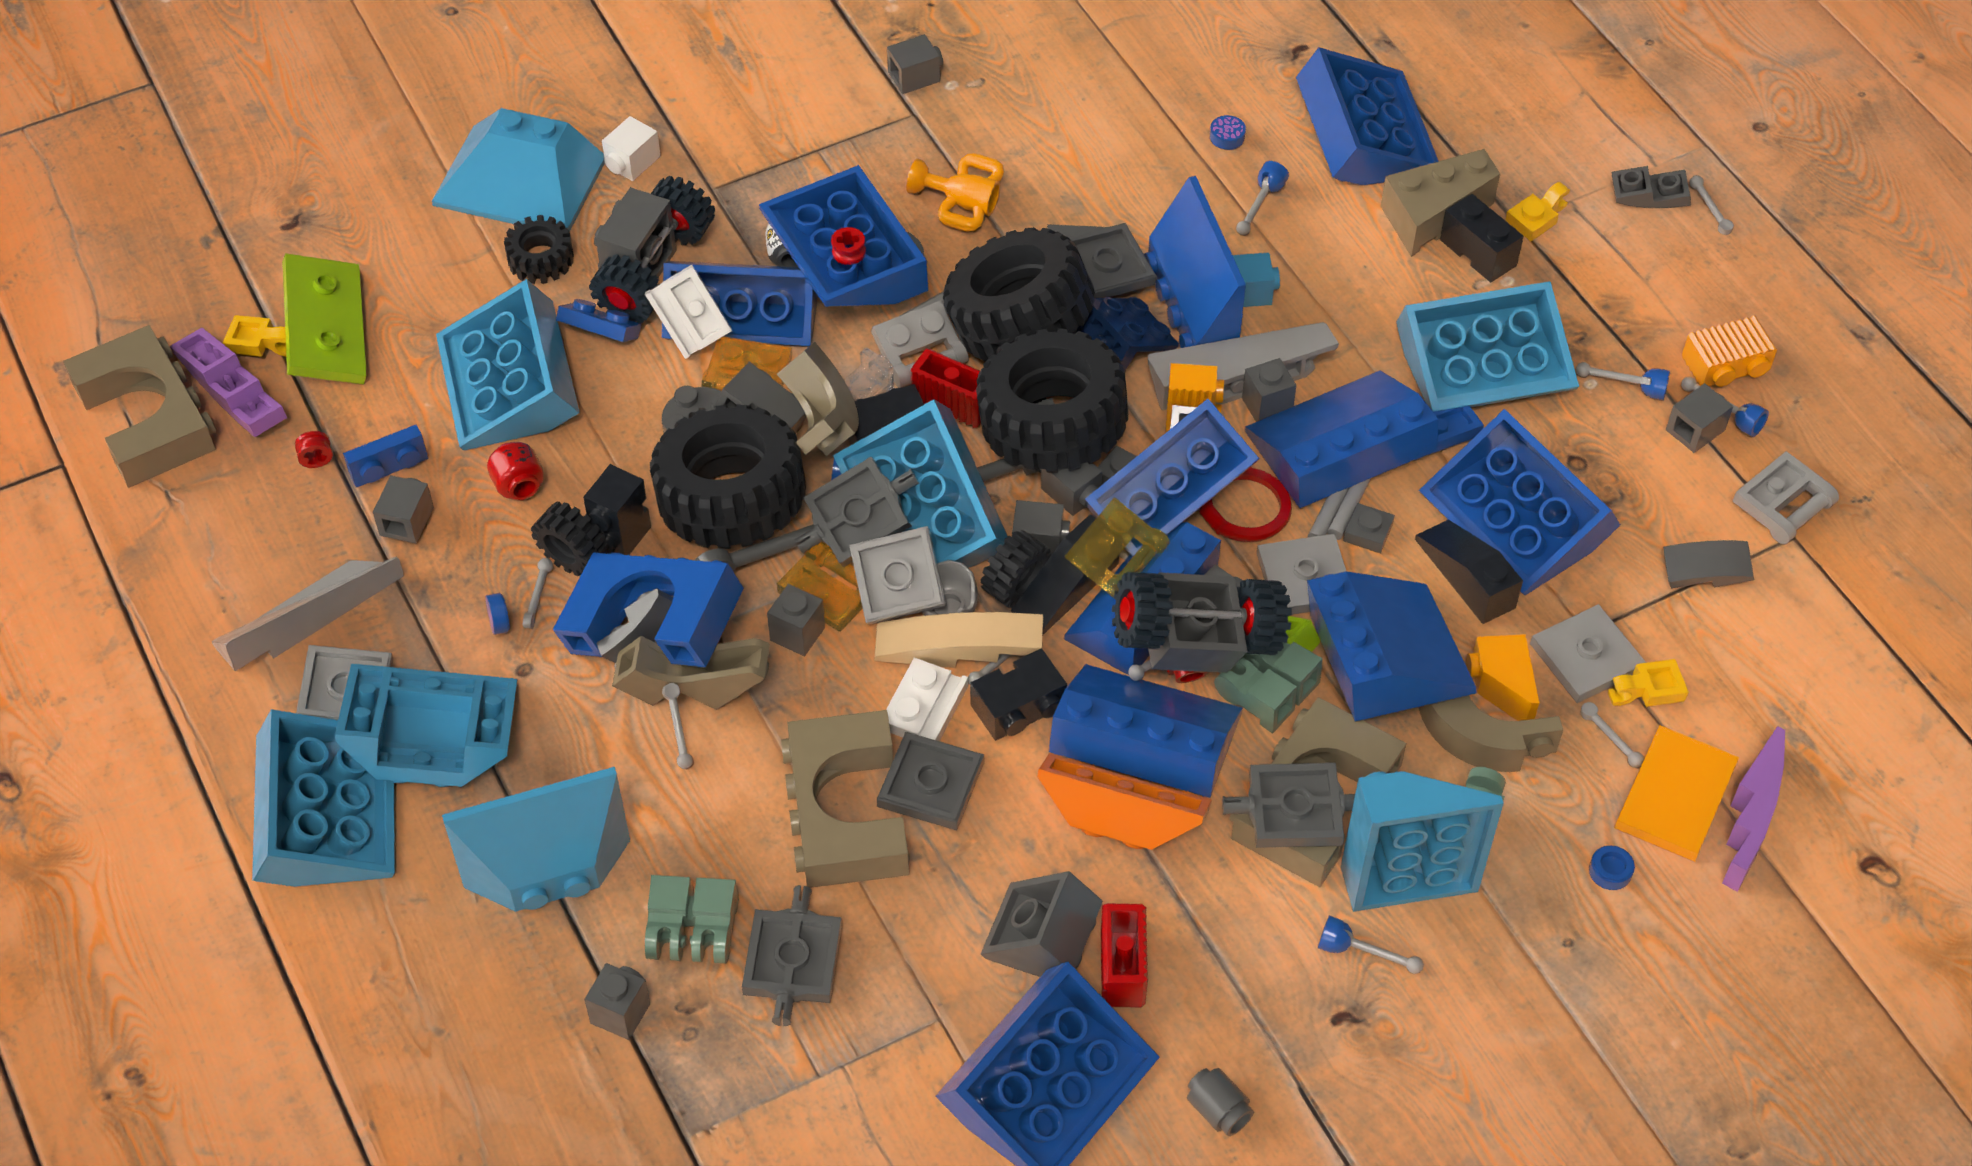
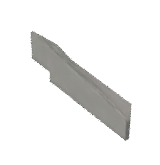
(1294, 346)
(307, 611)

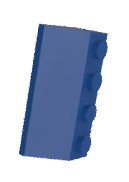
(758, 300)
(1178, 472)
(1187, 553)

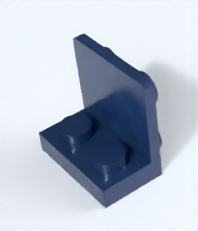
(1127, 328)

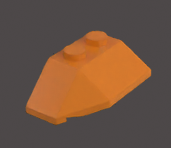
(1120, 804)

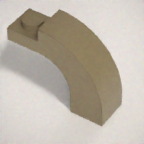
(824, 399)
(1486, 740)

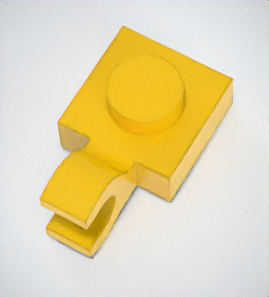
(1537, 215)
(254, 334)
(1653, 681)

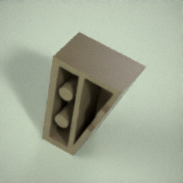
(1419, 196)

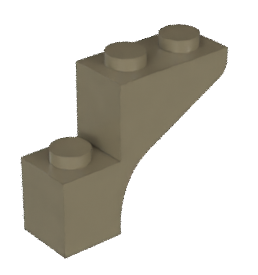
(732, 669)

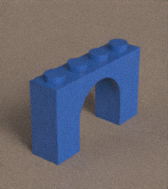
(610, 582)

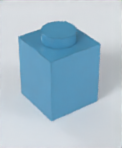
(1259, 277)

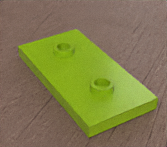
(323, 319)

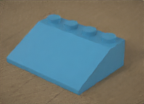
(1487, 347)
(507, 369)
(950, 487)
(317, 808)
(1416, 839)

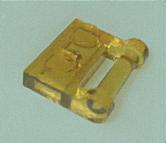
(733, 354)
(1108, 538)
(839, 600)

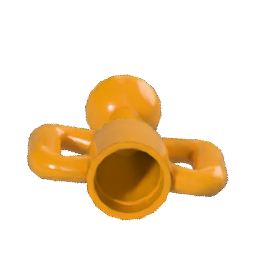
(965, 190)

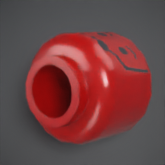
(515, 470)

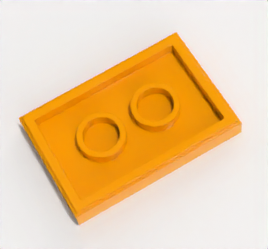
(1676, 793)

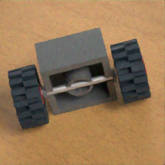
(644, 237)
(1200, 619)

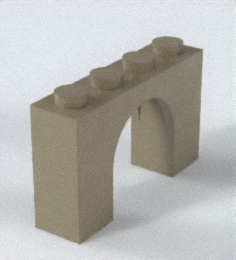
(135, 364)
(1324, 736)
(832, 848)

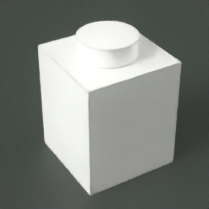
(631, 148)

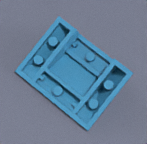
(521, 169)
(425, 723)
(541, 841)

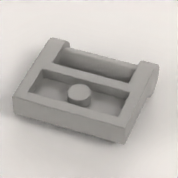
(915, 333)
(1779, 486)

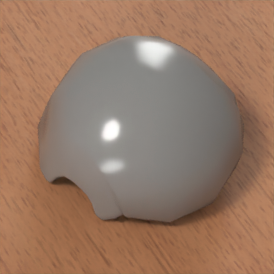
(958, 588)

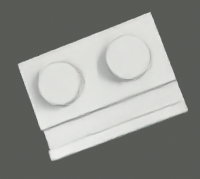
(688, 311)
(925, 700)

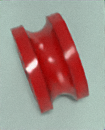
(848, 236)
(313, 449)

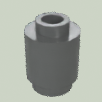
(1219, 1101)

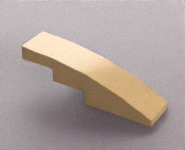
(956, 636)

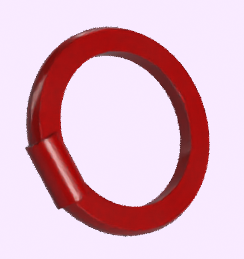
(1253, 534)

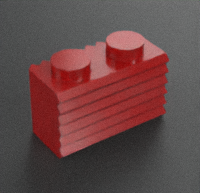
(949, 383)
(1124, 955)

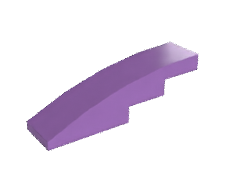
(228, 382)
(1756, 800)

